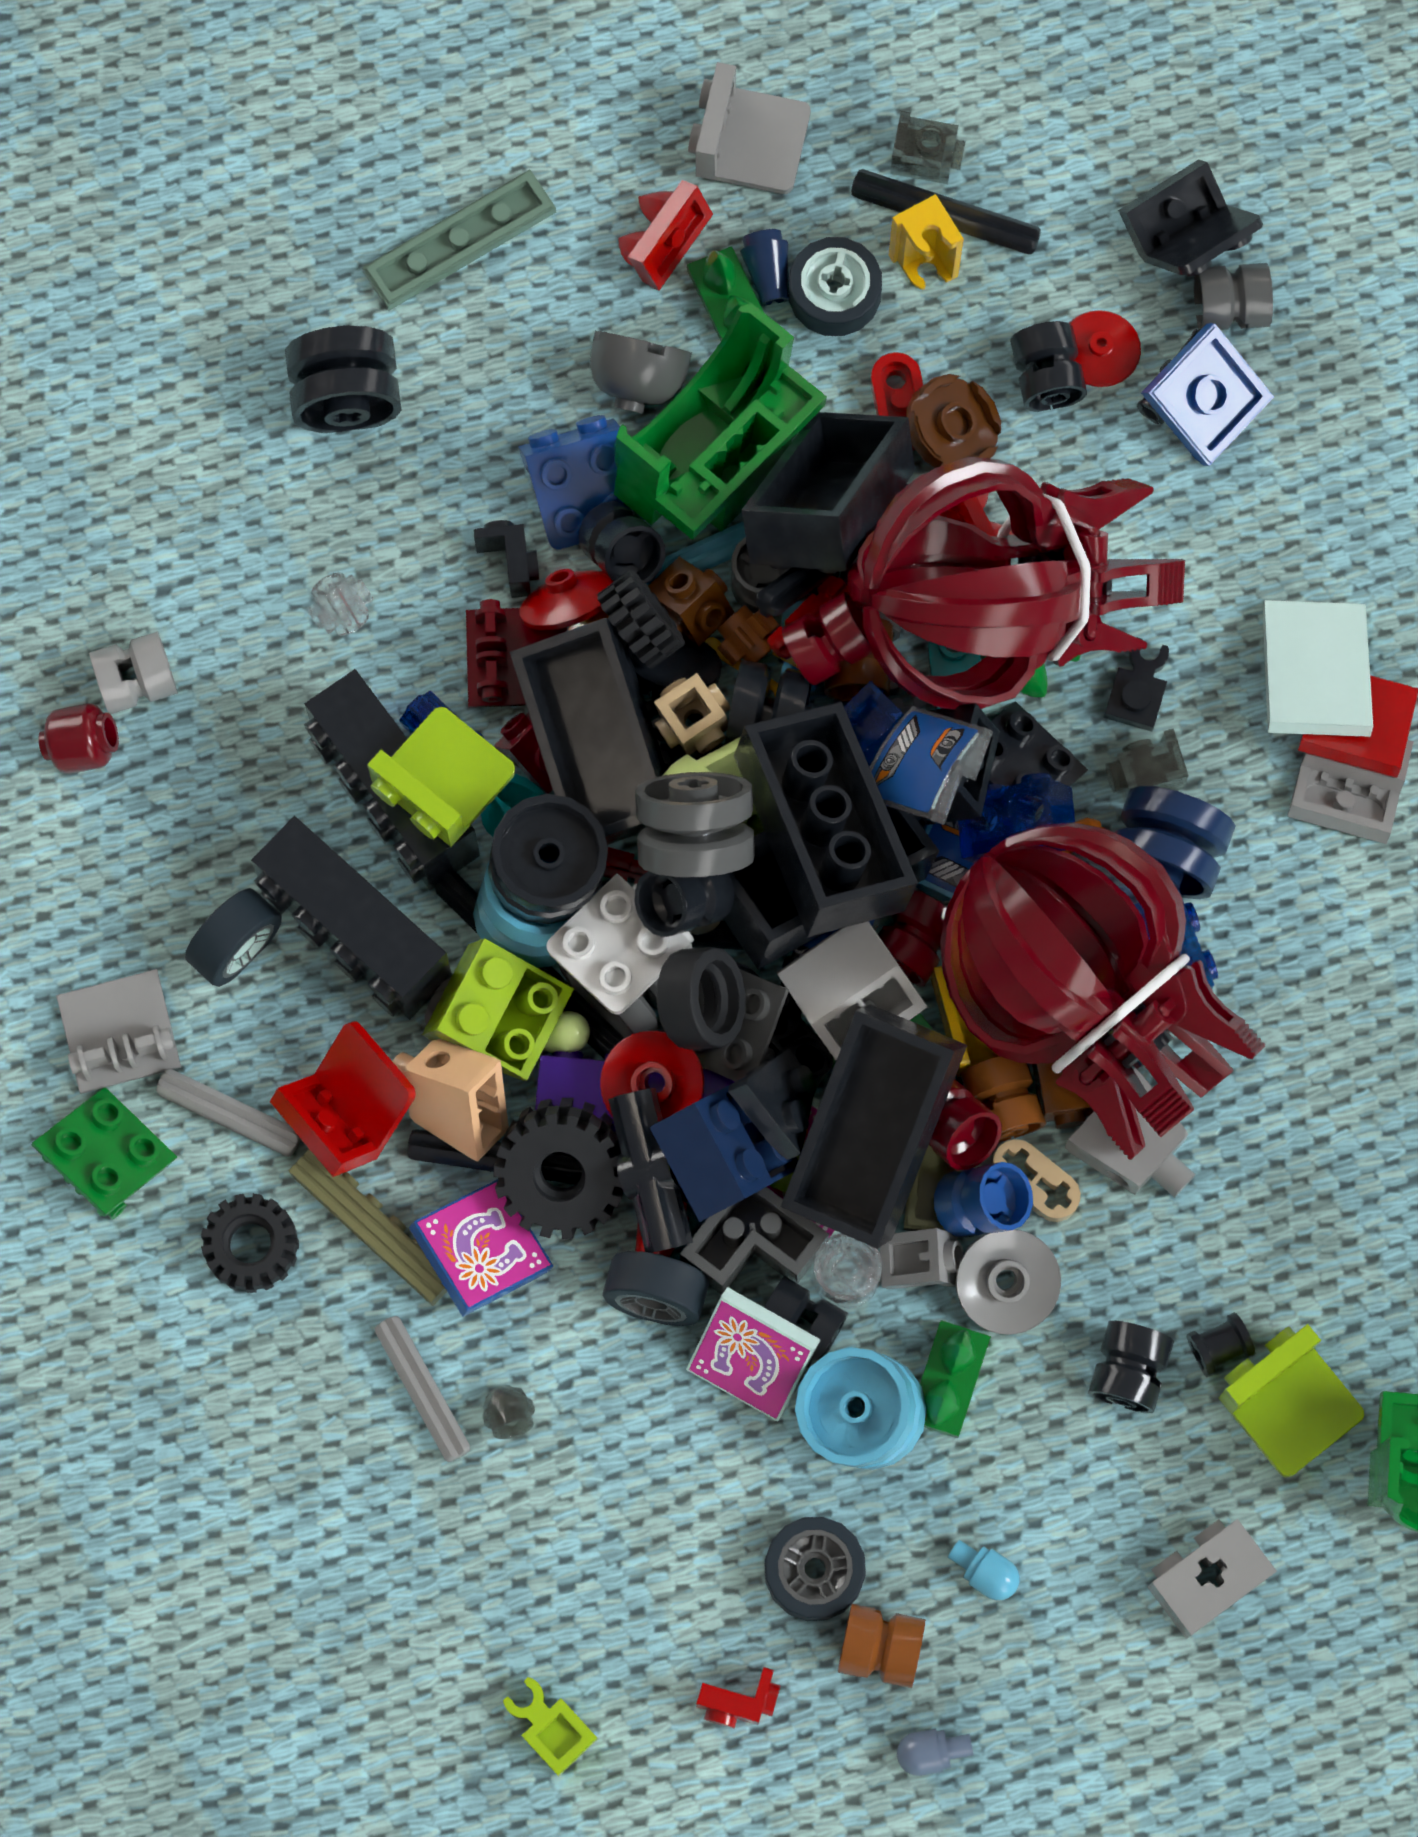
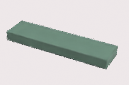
(459, 240)

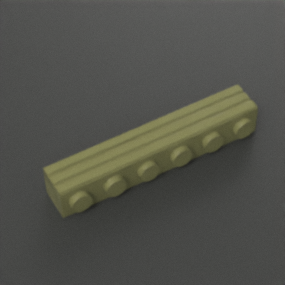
(363, 1217)

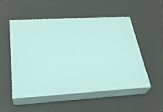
(1317, 668)

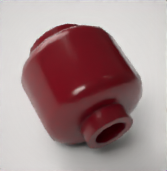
(78, 738)

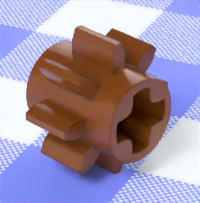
(746, 636)

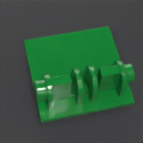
(104, 1152)

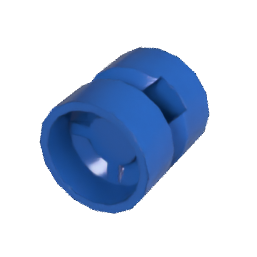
(983, 1200)

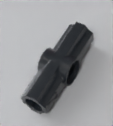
(646, 1173)

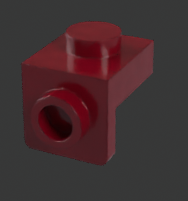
(523, 748)

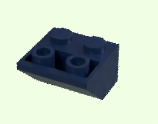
(718, 1153)

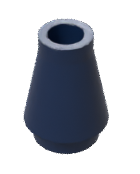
(767, 263)

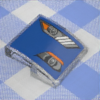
(925, 761)

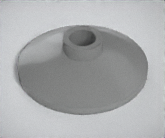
(1034, 1286)

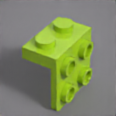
(441, 776)
(1291, 1401)

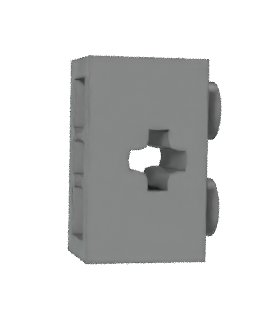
(1241, 1567)

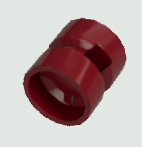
(827, 640)
(916, 937)
(965, 1130)

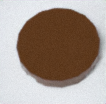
(953, 421)

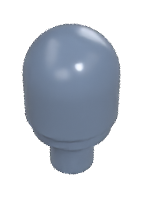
(931, 1751)

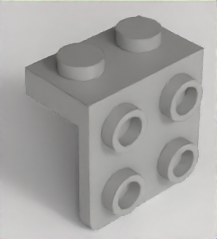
(748, 135)

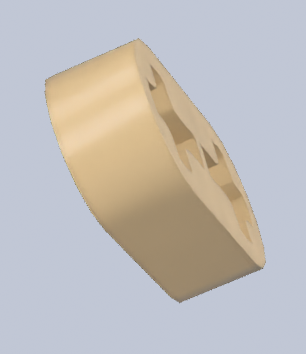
(1048, 1173)

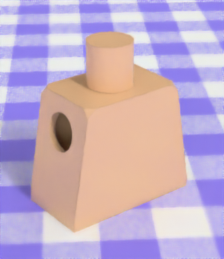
(457, 1095)

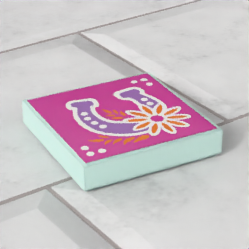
(752, 1354)

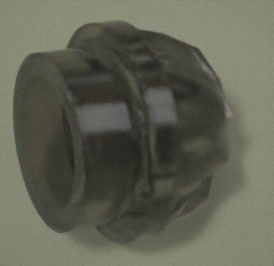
(508, 1412)

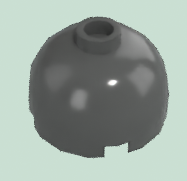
(637, 370)

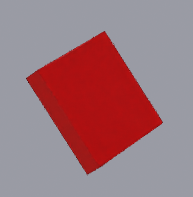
(1385, 749)

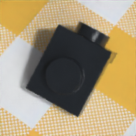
(521, 564)

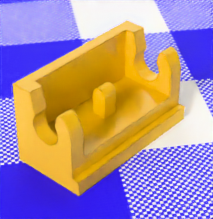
(926, 236)

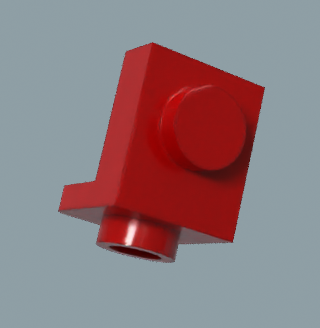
(725, 1706)

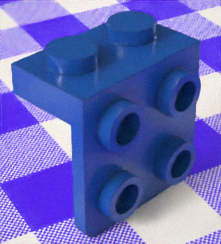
(571, 475)

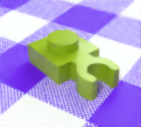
(555, 1732)

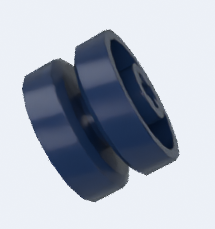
(1179, 834)

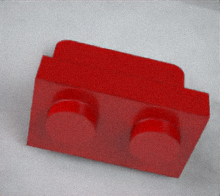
(349, 1102)

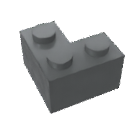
(750, 1228)

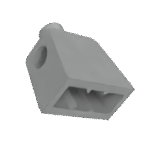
(1155, 1160)

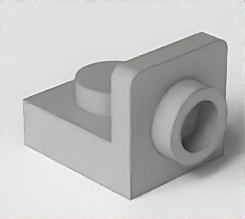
(920, 1259)

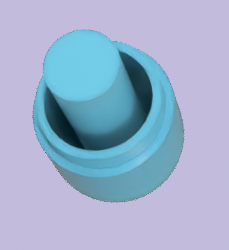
(987, 1571)

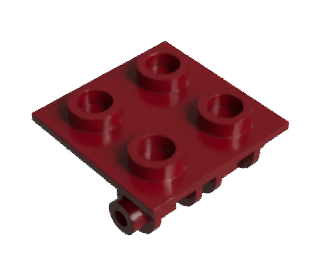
(490, 638)

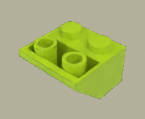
(499, 1007)

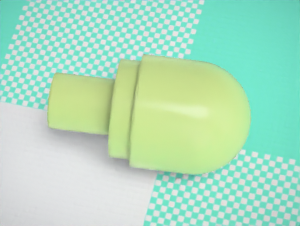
(569, 1033)

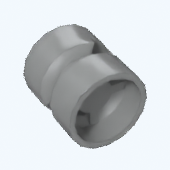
(151, 668)

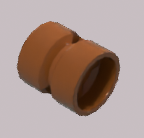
(1004, 1090)
(881, 1646)

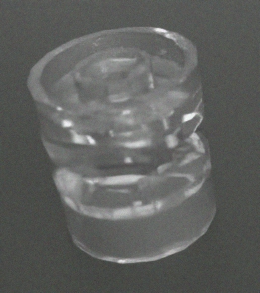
(846, 1272)

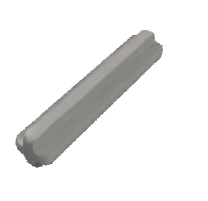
(228, 1112)
(422, 1388)

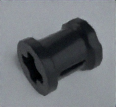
(1221, 1344)

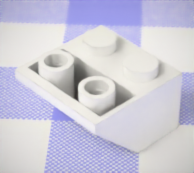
(845, 975)

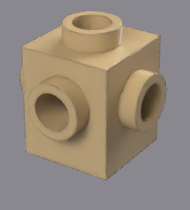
(688, 698)

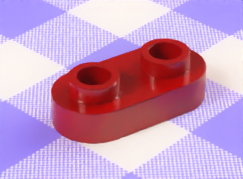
(890, 400)

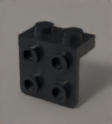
(1187, 222)

